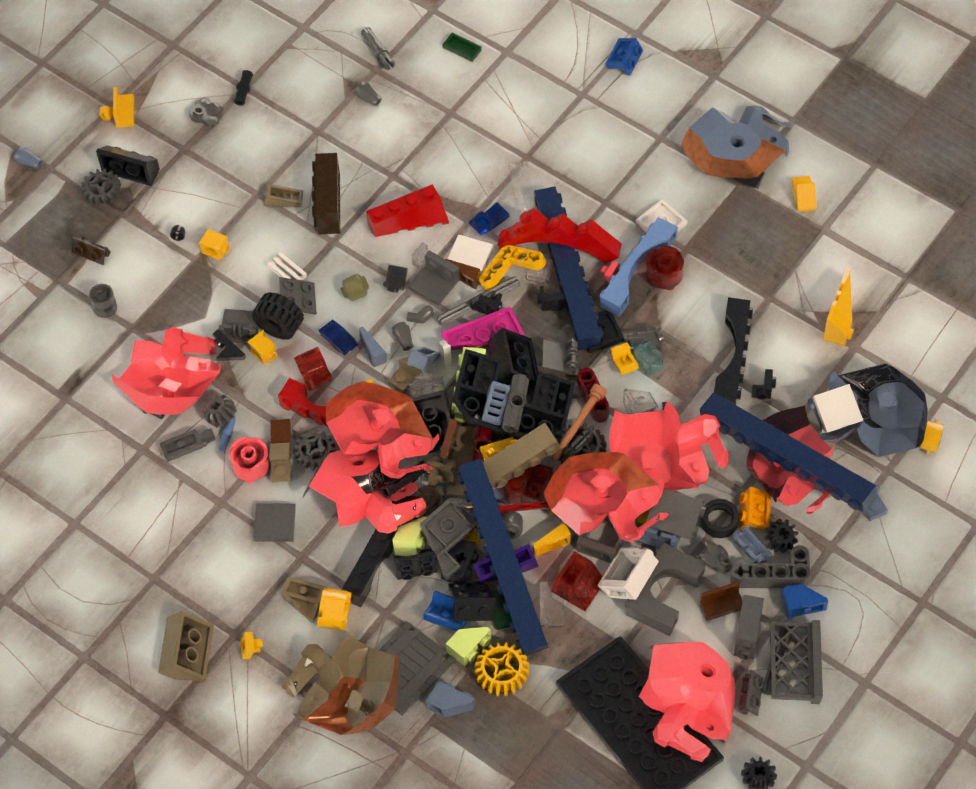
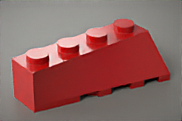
(408, 212)

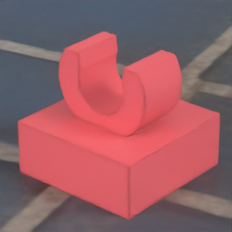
(609, 271)

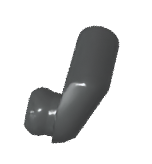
(422, 316)

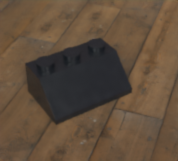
(128, 164)
(516, 356)

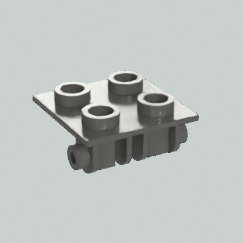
(299, 292)
(238, 325)
(561, 357)

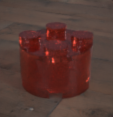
(664, 267)
(313, 369)

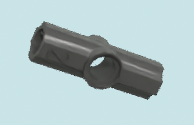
(513, 412)

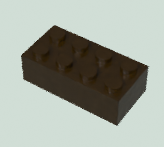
(326, 193)

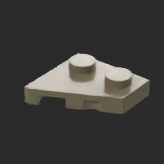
(303, 597)

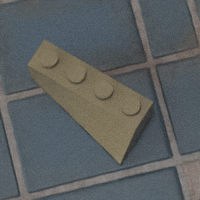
(520, 456)

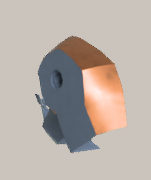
(732, 148)

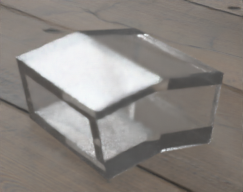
(542, 275)

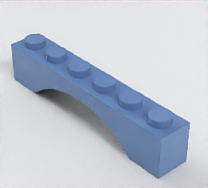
(616, 295)

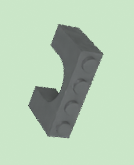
(671, 564)

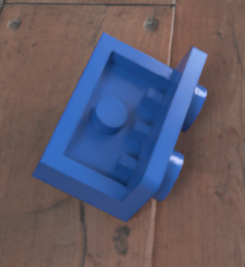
(441, 612)

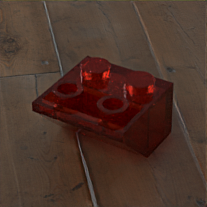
(528, 486)
(578, 581)

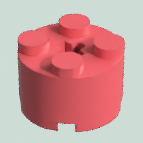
(249, 459)

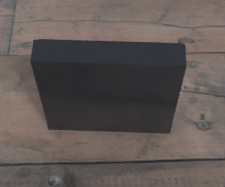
(611, 332)

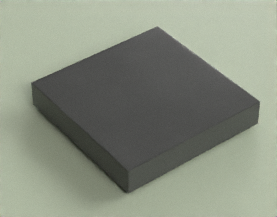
(274, 522)

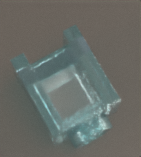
(649, 358)

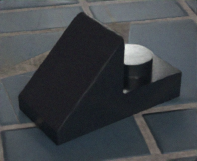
(230, 352)

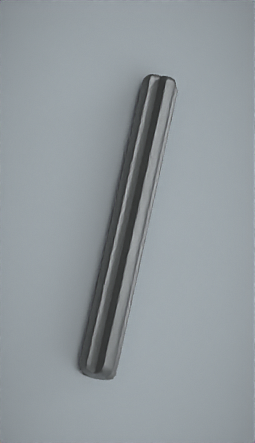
(465, 308)

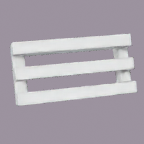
(277, 261)

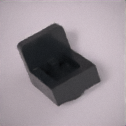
(395, 278)
(550, 301)
(487, 305)
(764, 391)

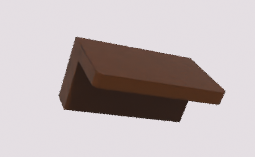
(721, 601)

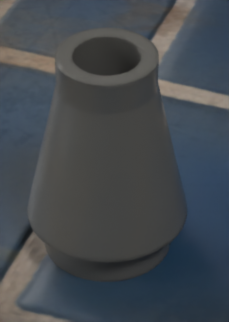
(368, 94)
(403, 336)

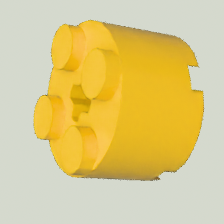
(334, 609)

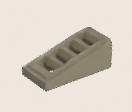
(277, 201)

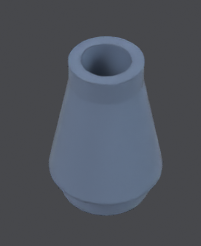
(26, 157)

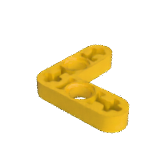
(509, 256)

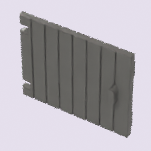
(419, 664)

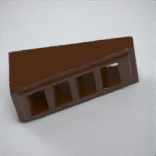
(468, 274)

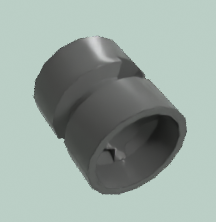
(103, 300)

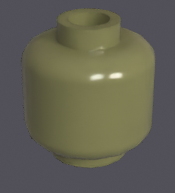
(355, 287)

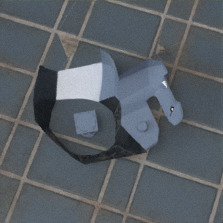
(890, 408)

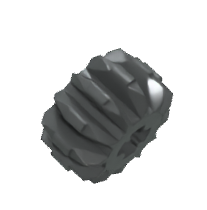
(219, 411)

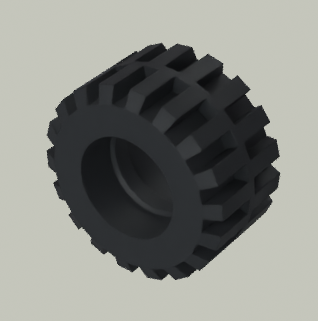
(277, 316)

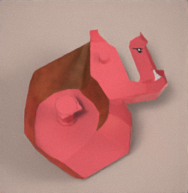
(382, 418)
(584, 480)

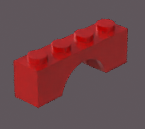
(294, 398)

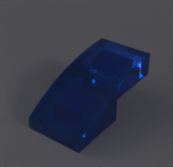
(490, 219)
(339, 337)

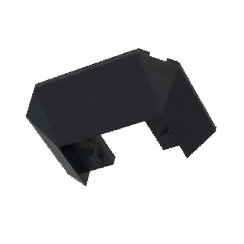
(548, 403)

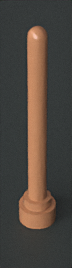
(596, 394)

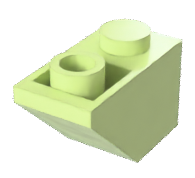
(409, 538)
(467, 643)

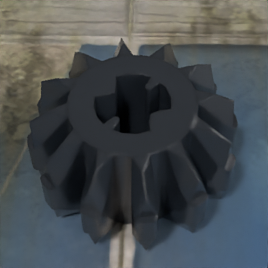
(778, 541)
(758, 767)

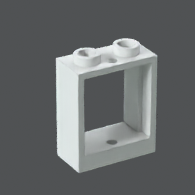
(612, 581)

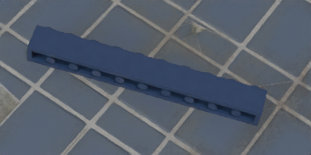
(570, 276)
(791, 453)
(503, 557)

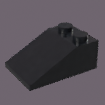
(436, 415)

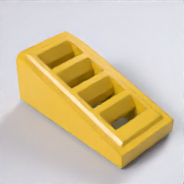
(555, 539)

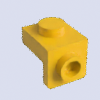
(624, 359)

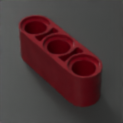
(585, 387)

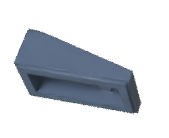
(373, 349)
(422, 358)
(498, 391)

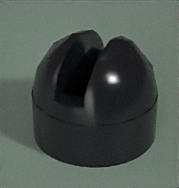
(181, 233)

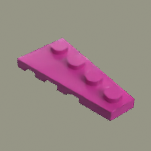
(480, 330)

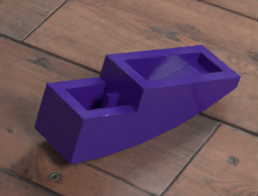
(524, 556)

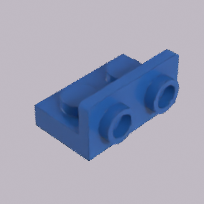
(625, 55)

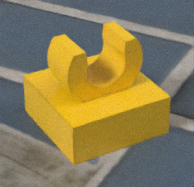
(250, 645)

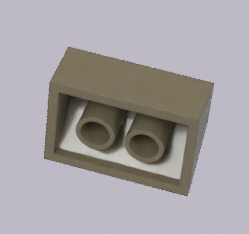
(186, 647)

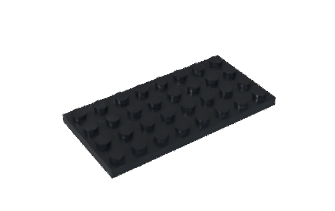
(607, 697)

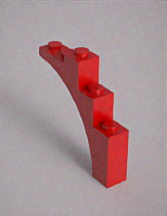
(561, 230)

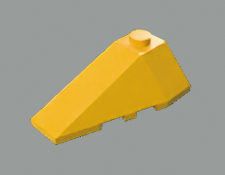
(839, 320)

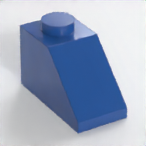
(802, 600)

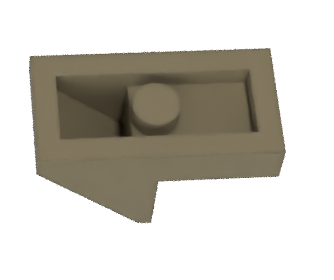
(403, 376)
(280, 462)

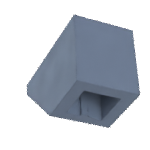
(448, 701)

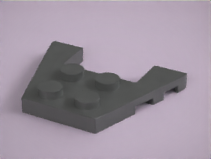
(444, 530)

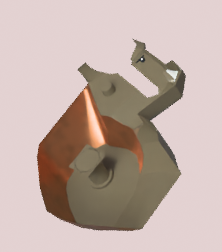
(353, 689)

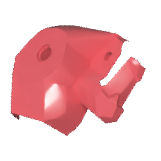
(164, 379)
(666, 447)
(693, 689)

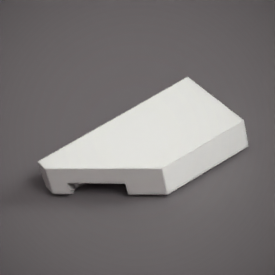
(445, 352)

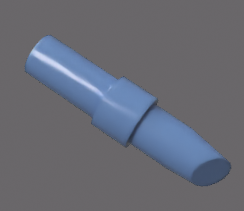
(226, 434)

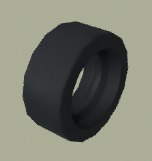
(720, 532)

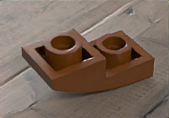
(281, 432)

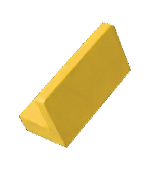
(123, 109)

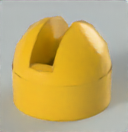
(106, 113)

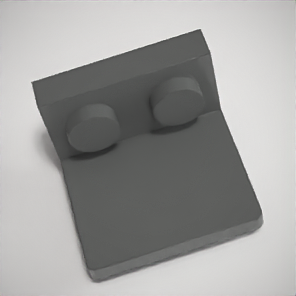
(435, 278)

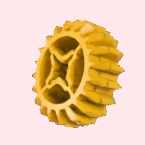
(514, 677)

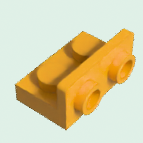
(754, 508)

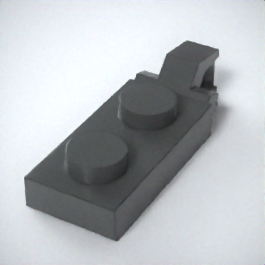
(186, 443)

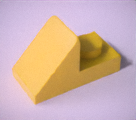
(804, 193)

